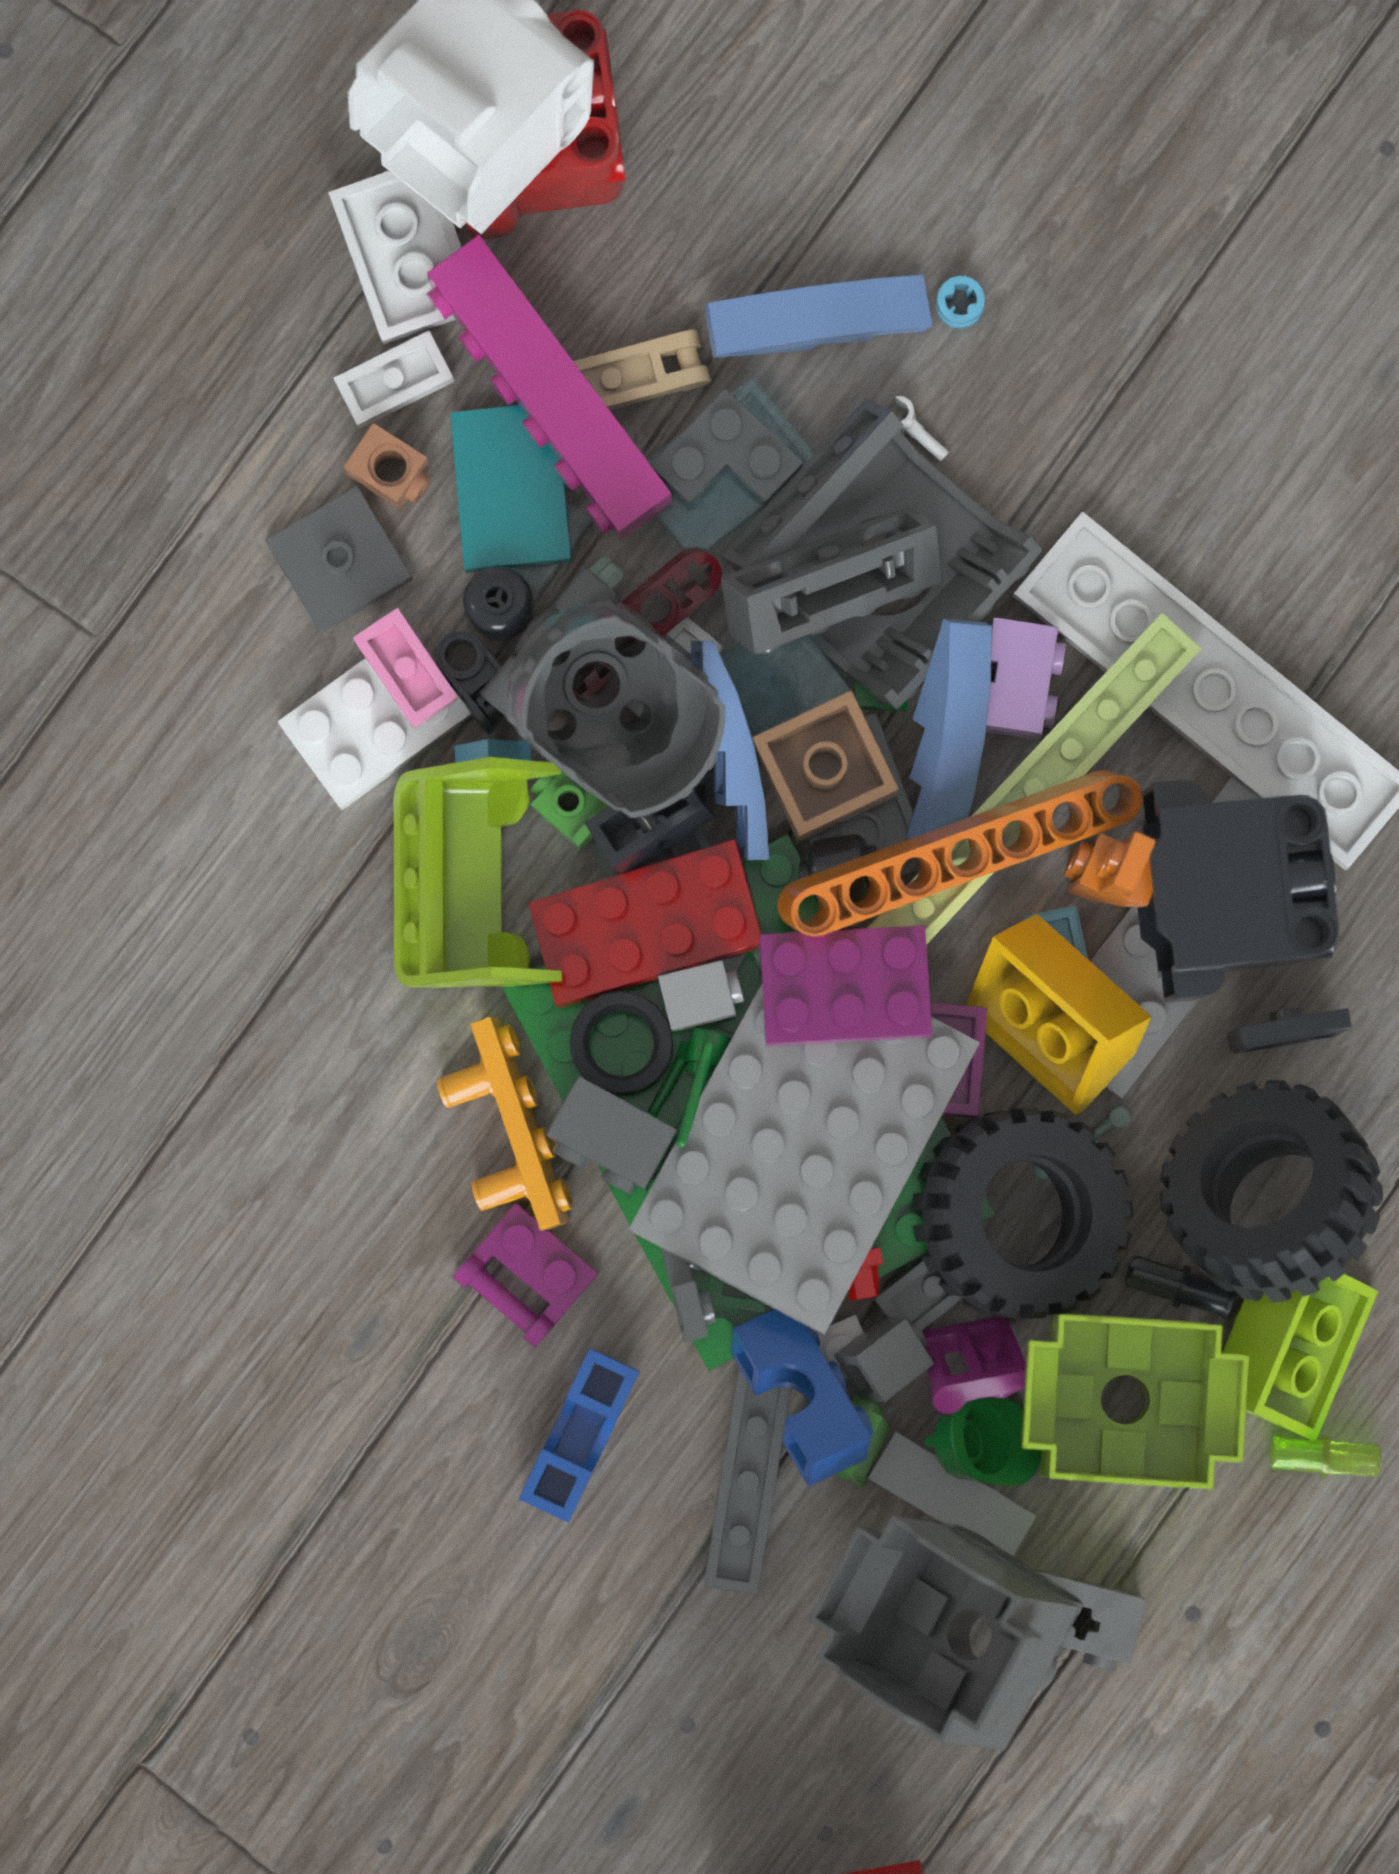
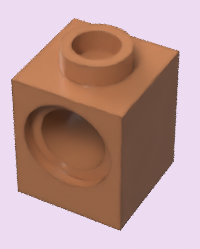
(376, 448)

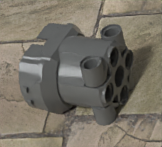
(625, 764)

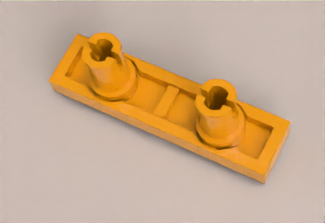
(515, 1098)

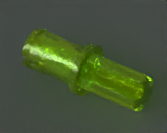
(1325, 1457)

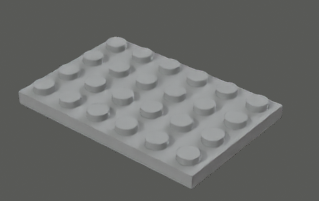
(800, 1161)

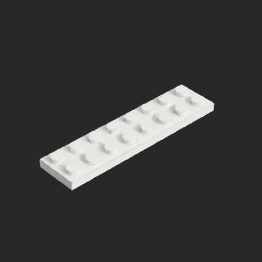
(1225, 698)

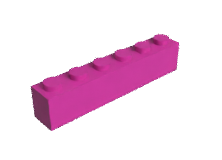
(548, 388)

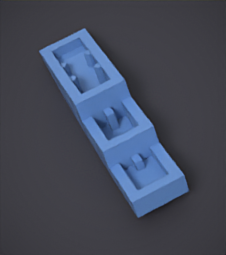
(817, 316)
(954, 720)
(736, 767)

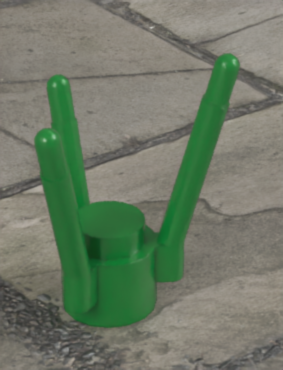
(702, 1055)

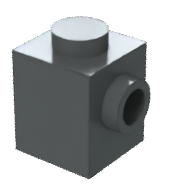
(885, 1358)

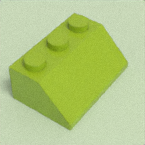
(1300, 1351)

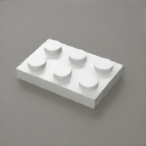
(393, 246)
(359, 735)

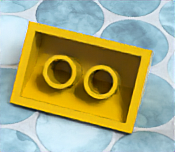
(1056, 1012)

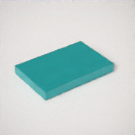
(507, 493)

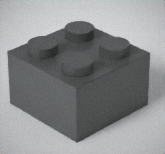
(612, 1135)

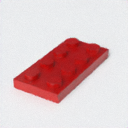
(647, 923)

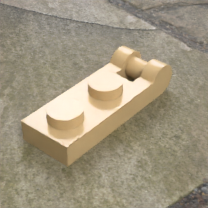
(638, 372)

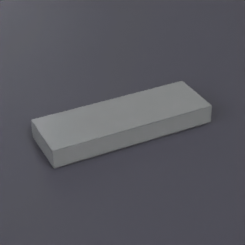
(921, 1481)

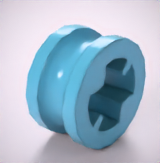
(946, 294)

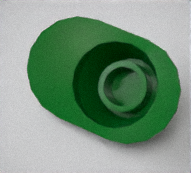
(985, 1443)

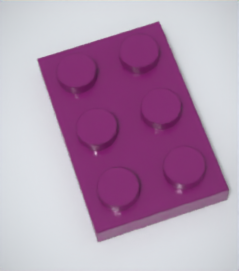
(845, 986)

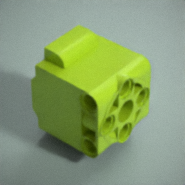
(1189, 1413)

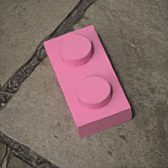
(405, 668)

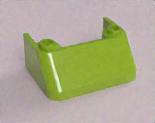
(452, 874)

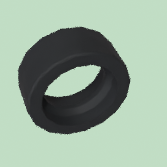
(614, 1003)

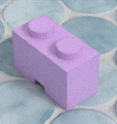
(1023, 666)

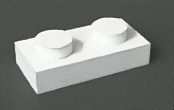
(394, 379)

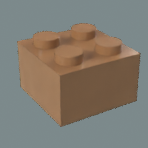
(825, 766)

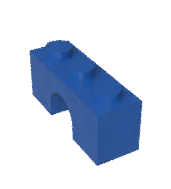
(786, 1354)
(579, 1435)

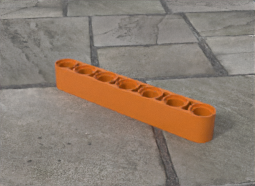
(985, 856)

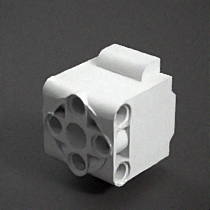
(471, 102)

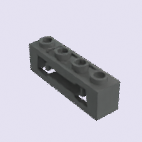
(832, 580)

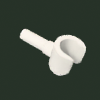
(916, 430)

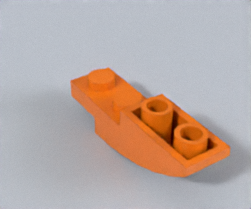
(1112, 870)

